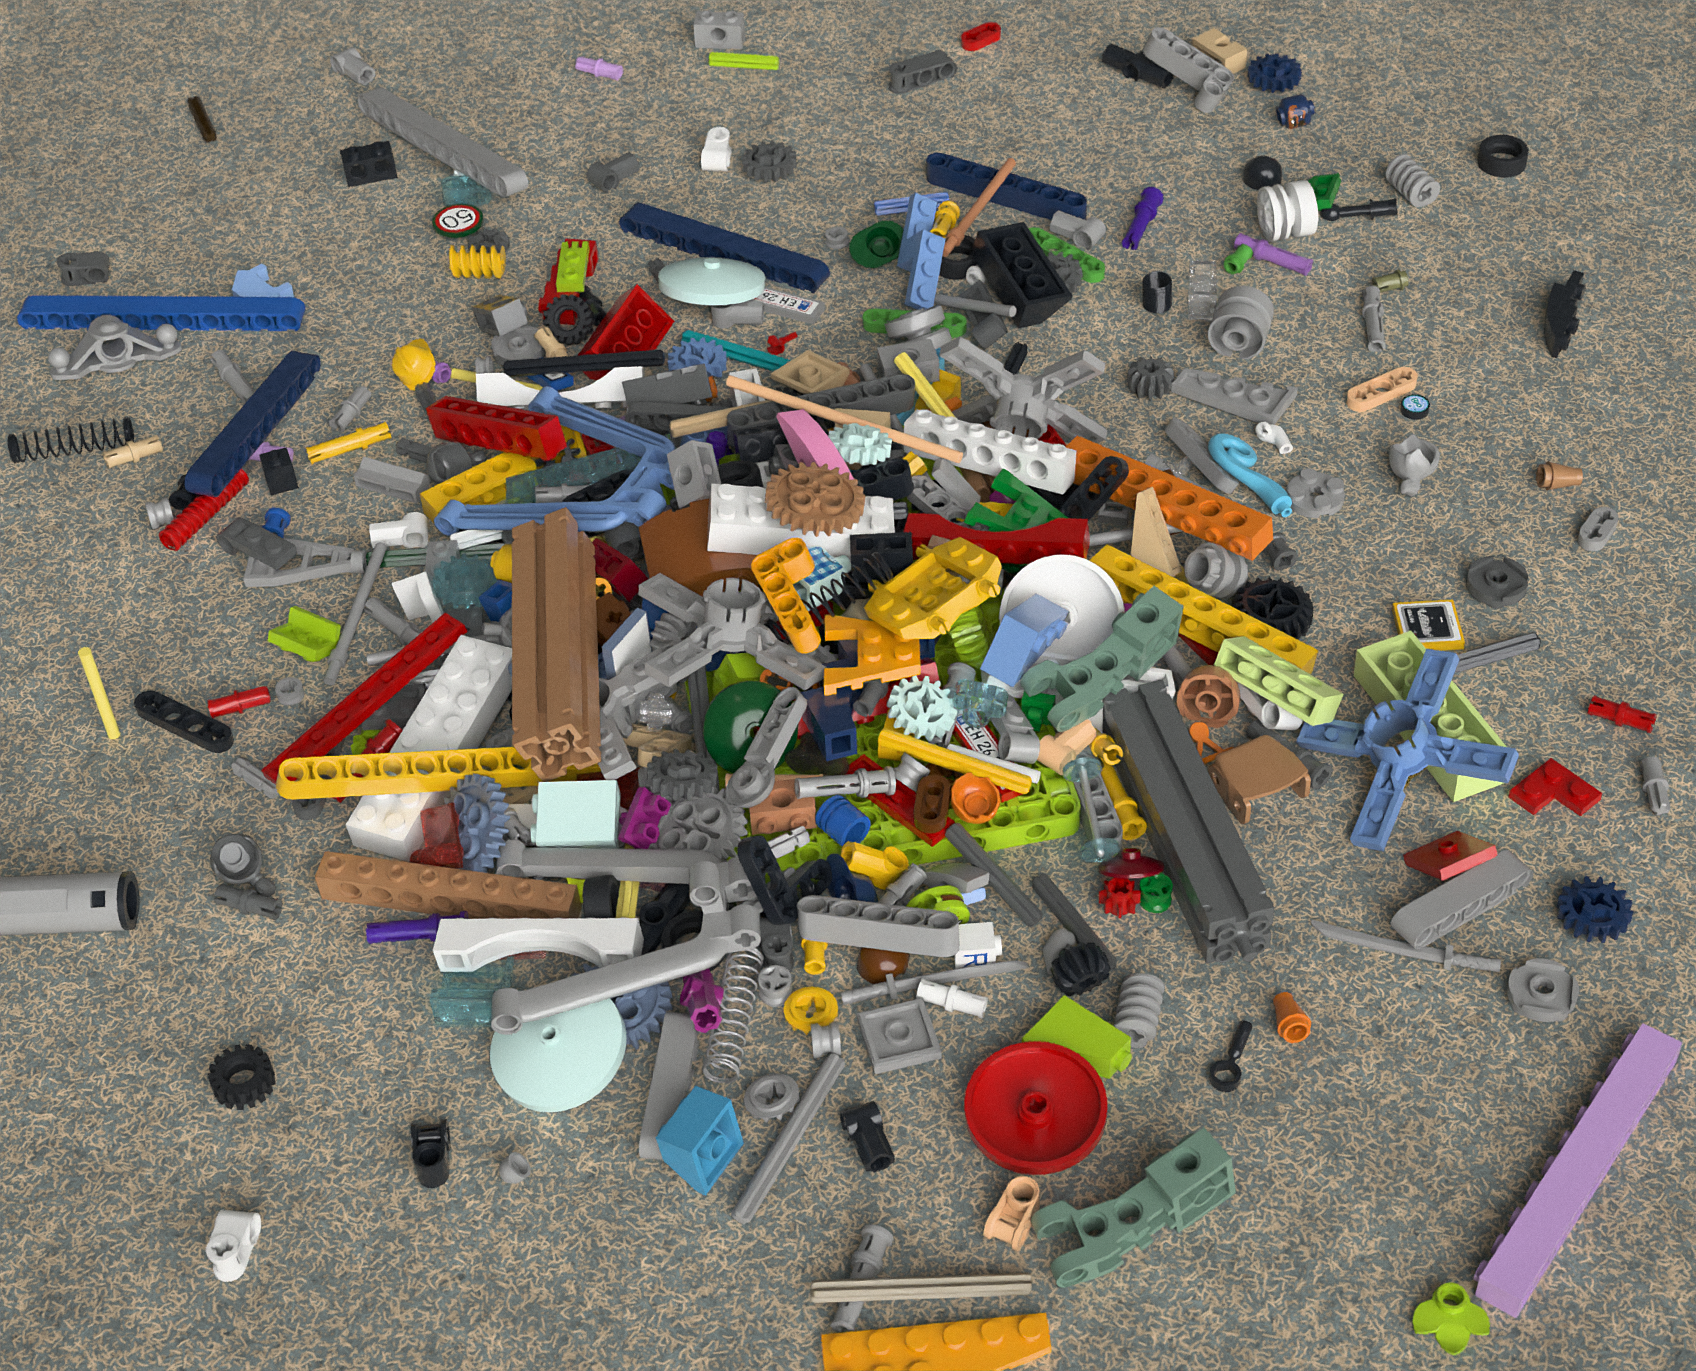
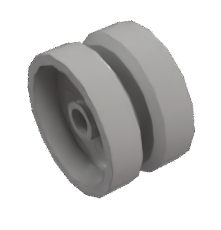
(917, 325)

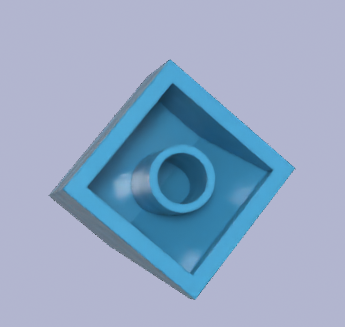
(700, 1138)

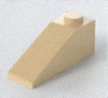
(1151, 536)

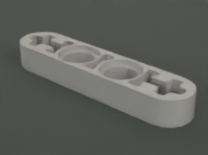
(1198, 453)
(933, 494)

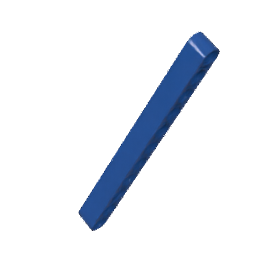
(153, 311)

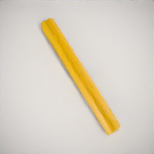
(954, 760)

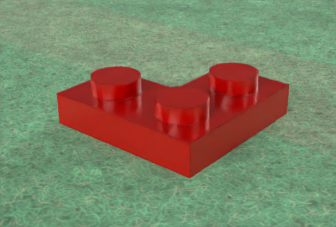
(1558, 783)

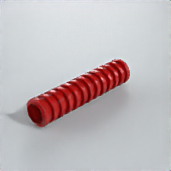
(199, 513)

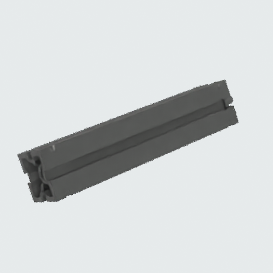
(1188, 825)

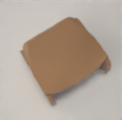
(1255, 772)

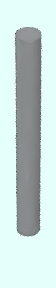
(975, 305)

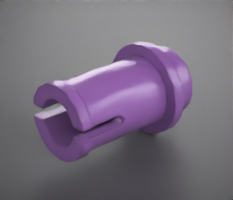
(442, 372)

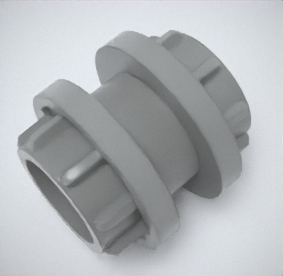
(1216, 570)

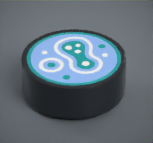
(1415, 407)

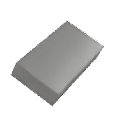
(954, 483)

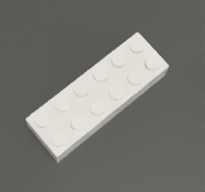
(743, 525)

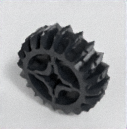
(1277, 605)

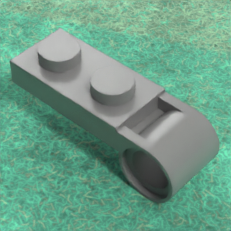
(1017, 738)

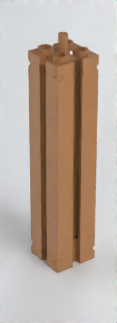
(554, 646)

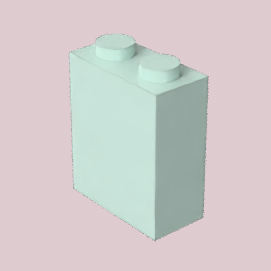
(577, 814)

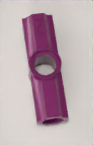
(703, 1000)

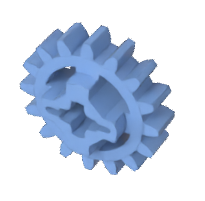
(698, 353)

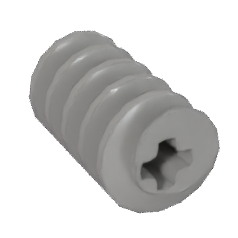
(1412, 181)
(1139, 1007)

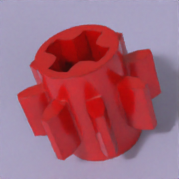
(1119, 897)

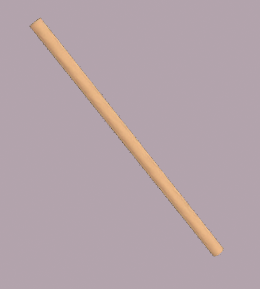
(842, 418)

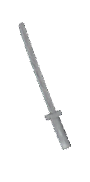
(1446, 956)
(892, 987)

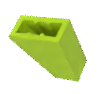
(1084, 1033)

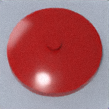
(1035, 1108)

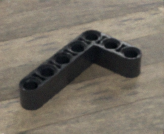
(884, 479)

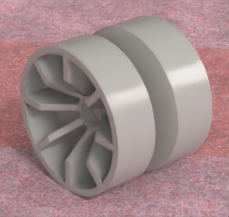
(1241, 322)

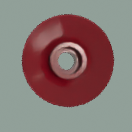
(1131, 865)

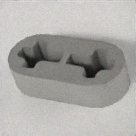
(1593, 526)

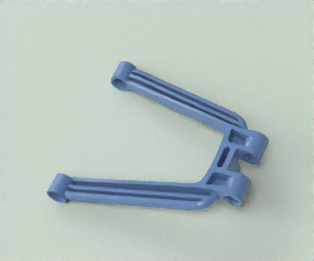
(633, 502)

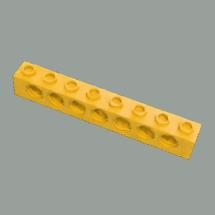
(1203, 616)

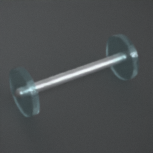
(1082, 771)

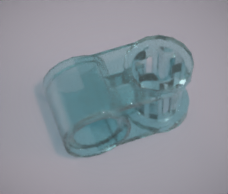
(463, 191)

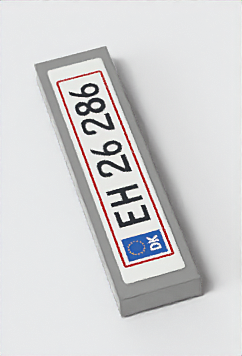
(791, 305)

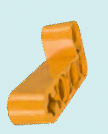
(776, 573)

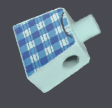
(825, 569)

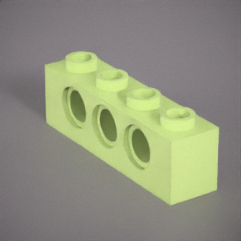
(1279, 680)

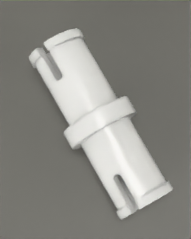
(952, 998)

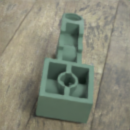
(1135, 645)
(1175, 1193)

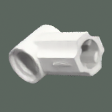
(410, 531)

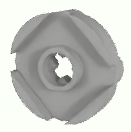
(507, 346)
(1310, 481)
(1537, 1006)

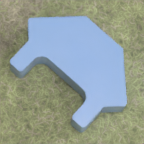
(252, 284)

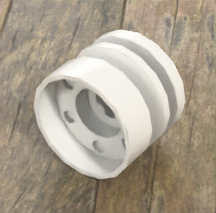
(1287, 210)

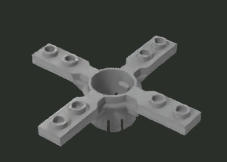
(1025, 399)
(725, 623)
(614, 718)

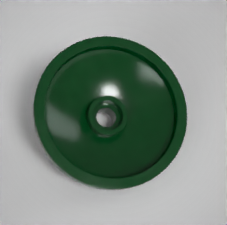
(731, 718)

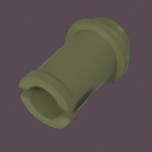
(1391, 281)

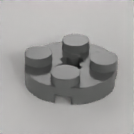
(1495, 594)

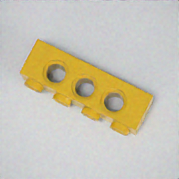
(478, 485)

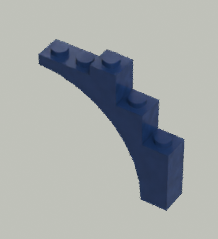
(831, 715)

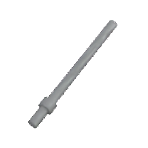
(339, 655)

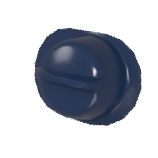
(848, 884)

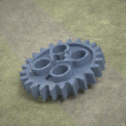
(480, 820)
(646, 1005)

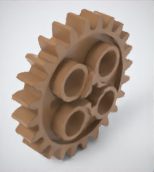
(815, 499)

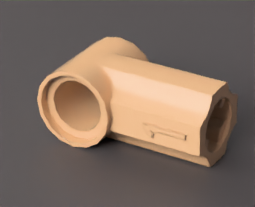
(1065, 746)

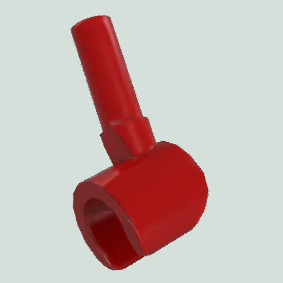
(777, 344)

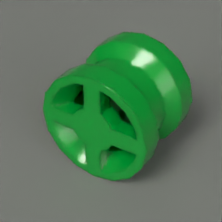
(1159, 885)

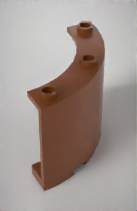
(678, 549)

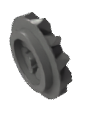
(489, 236)

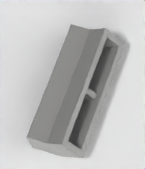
(391, 480)

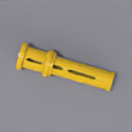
(946, 221)
(1125, 806)

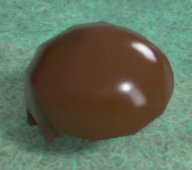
(876, 964)

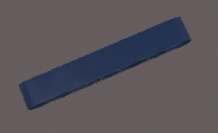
(1015, 191)

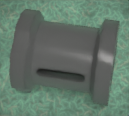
(1281, 549)

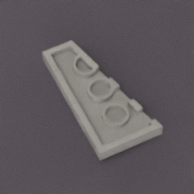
(1235, 395)

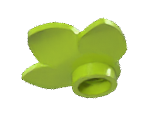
(1450, 1323)

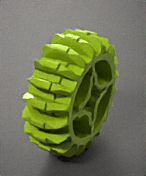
(971, 637)

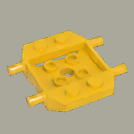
(927, 598)

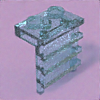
(466, 1002)

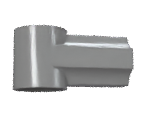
(351, 64)
(1083, 232)
(740, 313)

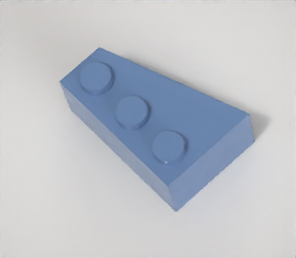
(1024, 638)

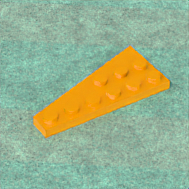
(945, 1346)

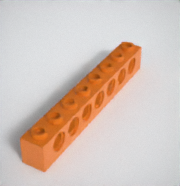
(1181, 502)

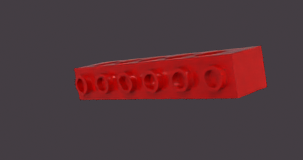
(497, 427)

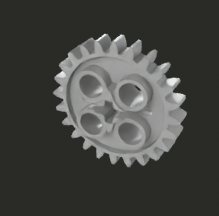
(703, 825)

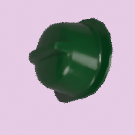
(876, 244)

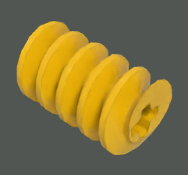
(477, 263)

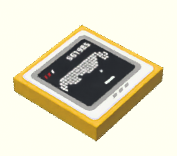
(1431, 622)

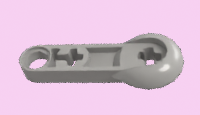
(756, 776)

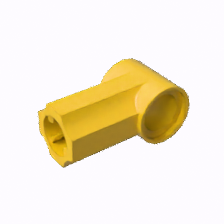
(880, 866)

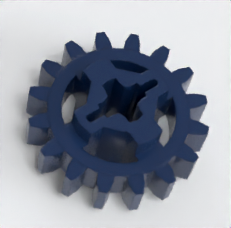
(1274, 72)
(1594, 909)

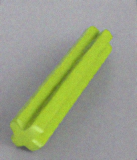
(743, 61)

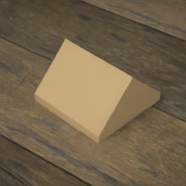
(811, 373)

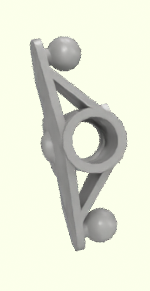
(114, 357)

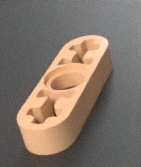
(1389, 381)

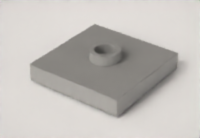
(899, 1036)

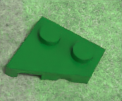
(1325, 189)

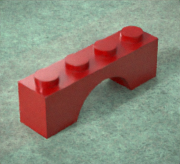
(567, 317)

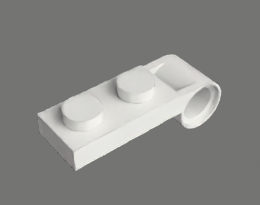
(1267, 712)

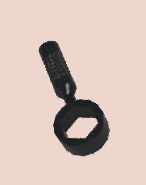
(1234, 1052)

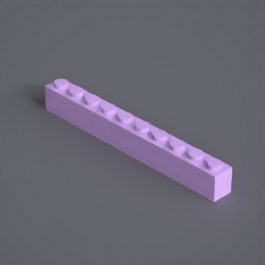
(1577, 1170)

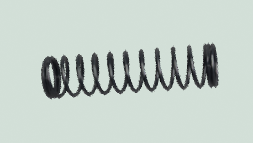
(14, 450)
(880, 567)

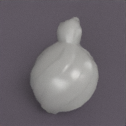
(1412, 462)

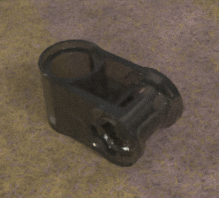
(809, 760)

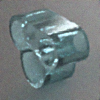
(979, 702)

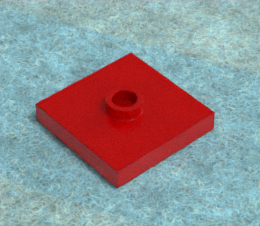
(1450, 855)

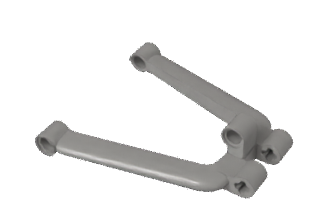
(710, 885)

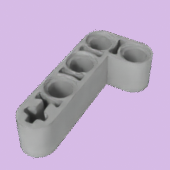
(1191, 66)

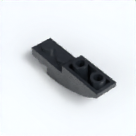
(1561, 313)

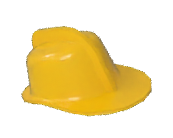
(414, 363)

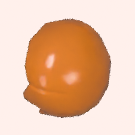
(974, 799)

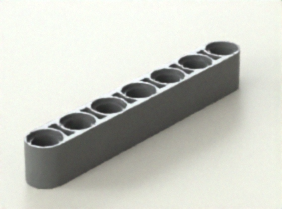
(884, 394)

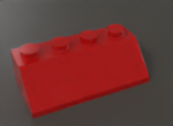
(629, 326)

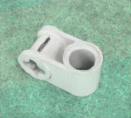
(716, 151)
(232, 1243)

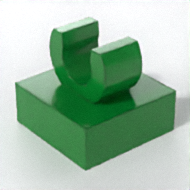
(1037, 709)

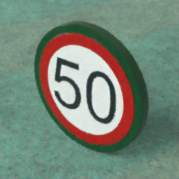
(457, 220)

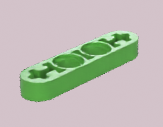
(1092, 268)
(882, 315)

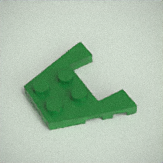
(1026, 512)

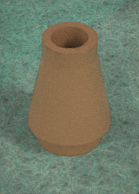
(1557, 476)

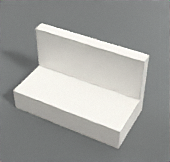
(418, 597)

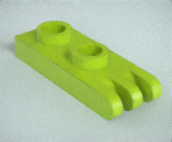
(572, 267)

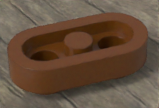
(929, 809)

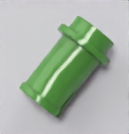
(1235, 262)

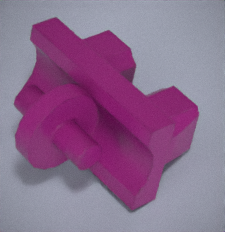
(642, 819)

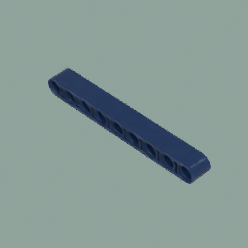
(710, 241)
(252, 424)

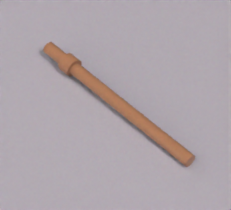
(956, 234)

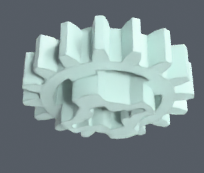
(861, 443)
(921, 708)

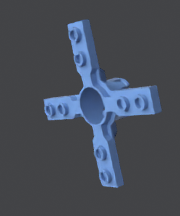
(1415, 714)

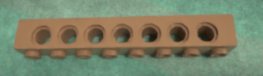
(442, 889)

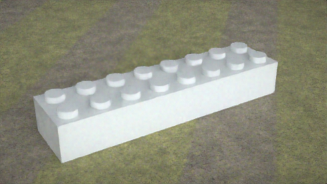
(449, 717)

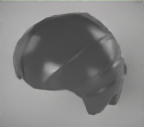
(450, 460)
(239, 861)

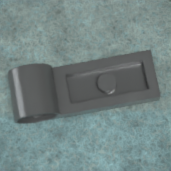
(987, 326)
(256, 542)

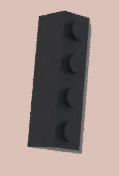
(1020, 273)

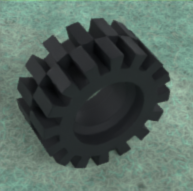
(584, 323)
(244, 1092)

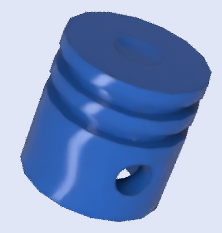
(842, 820)

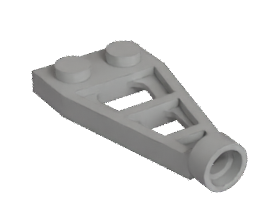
(342, 561)

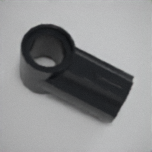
(868, 1135)

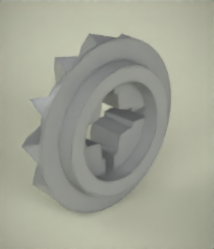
(764, 1089)

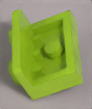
(306, 635)

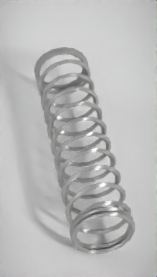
(709, 1060)

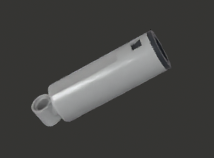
(68, 903)

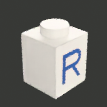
(977, 945)

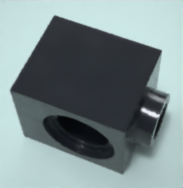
(278, 471)

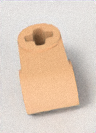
(1012, 1218)

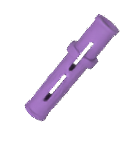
(1276, 255)

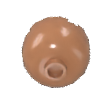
(1209, 690)

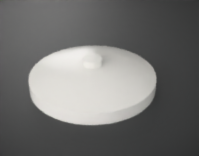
(1077, 587)

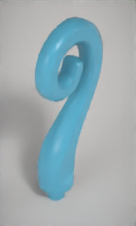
(1237, 463)

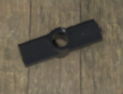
(1136, 66)
(657, 913)

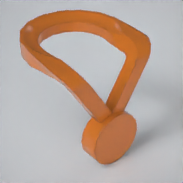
(1199, 733)

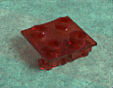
(440, 838)

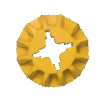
(800, 1001)

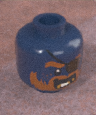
(1295, 111)

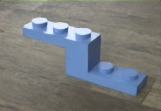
(921, 252)

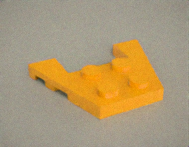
(879, 654)

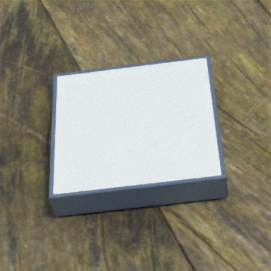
(627, 643)

